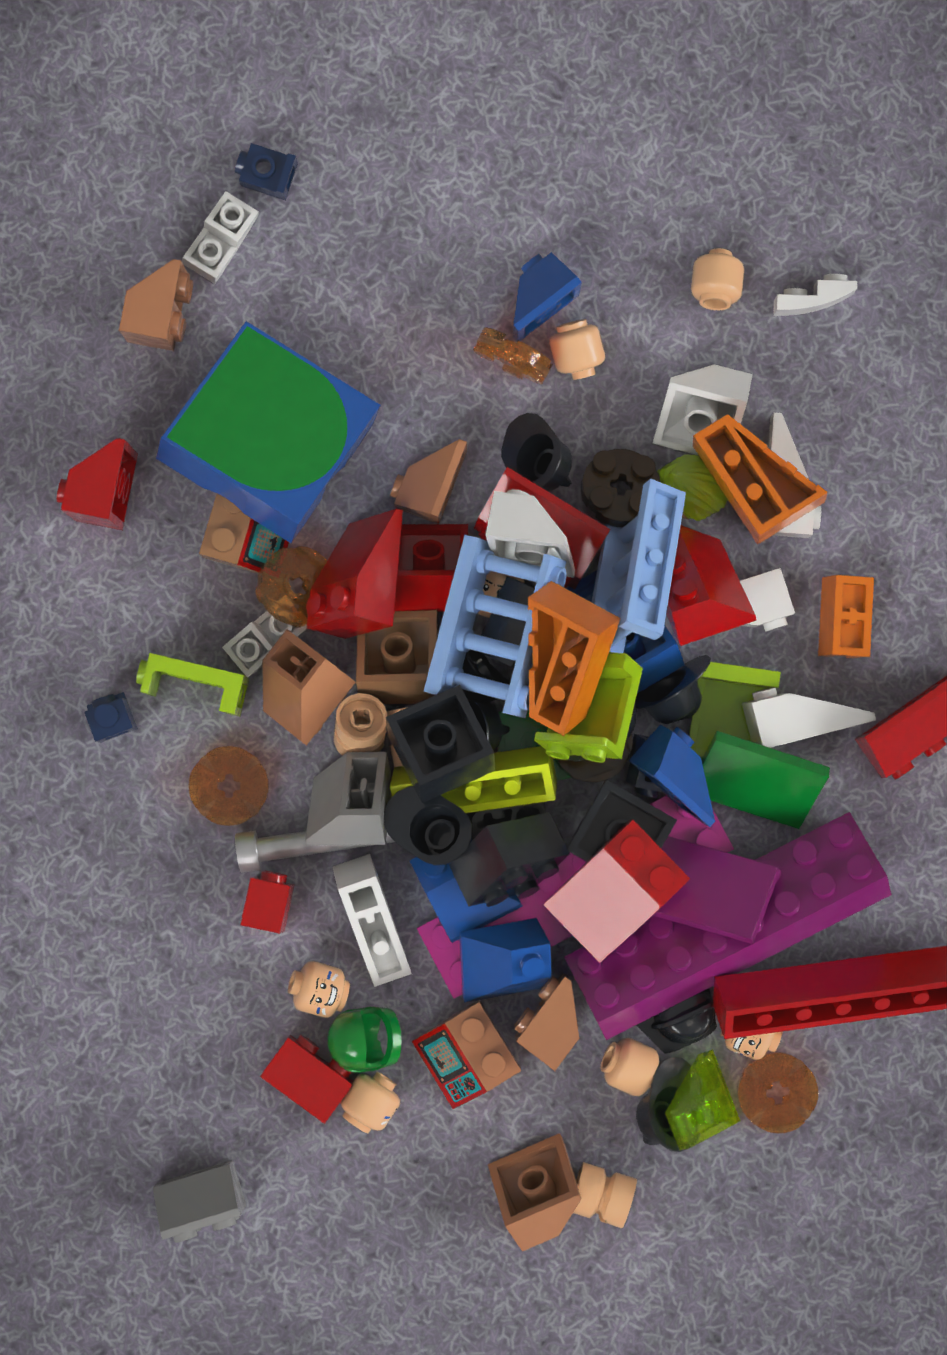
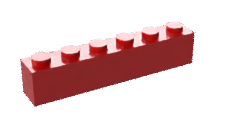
(831, 992)

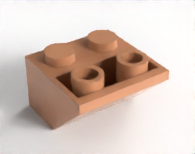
(154, 307)
(301, 687)
(552, 1026)

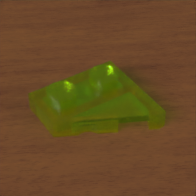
(701, 1103)

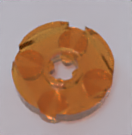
(517, 357)
(274, 587)
(213, 769)
(795, 1106)

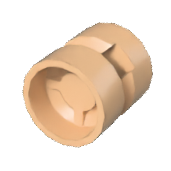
(360, 724)
(604, 1195)

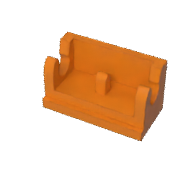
(846, 616)

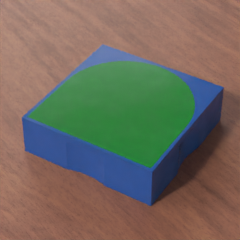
(267, 431)

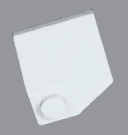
(698, 401)
(525, 531)

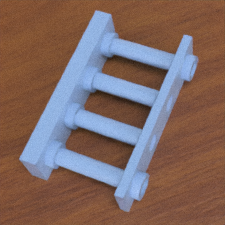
(639, 564)
(456, 631)

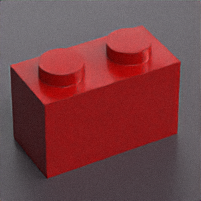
(268, 902)
(308, 1077)

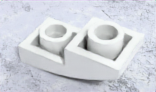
(220, 237)
(826, 293)
(256, 641)

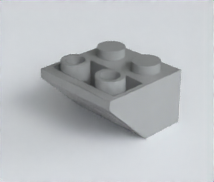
(350, 801)
(199, 1200)

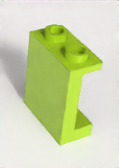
(234, 684)
(721, 709)
(608, 718)

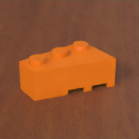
(755, 479)
(568, 654)

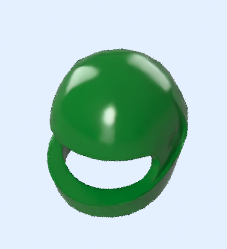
(355, 1042)

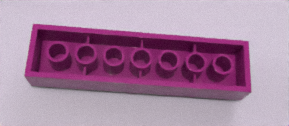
(666, 962)

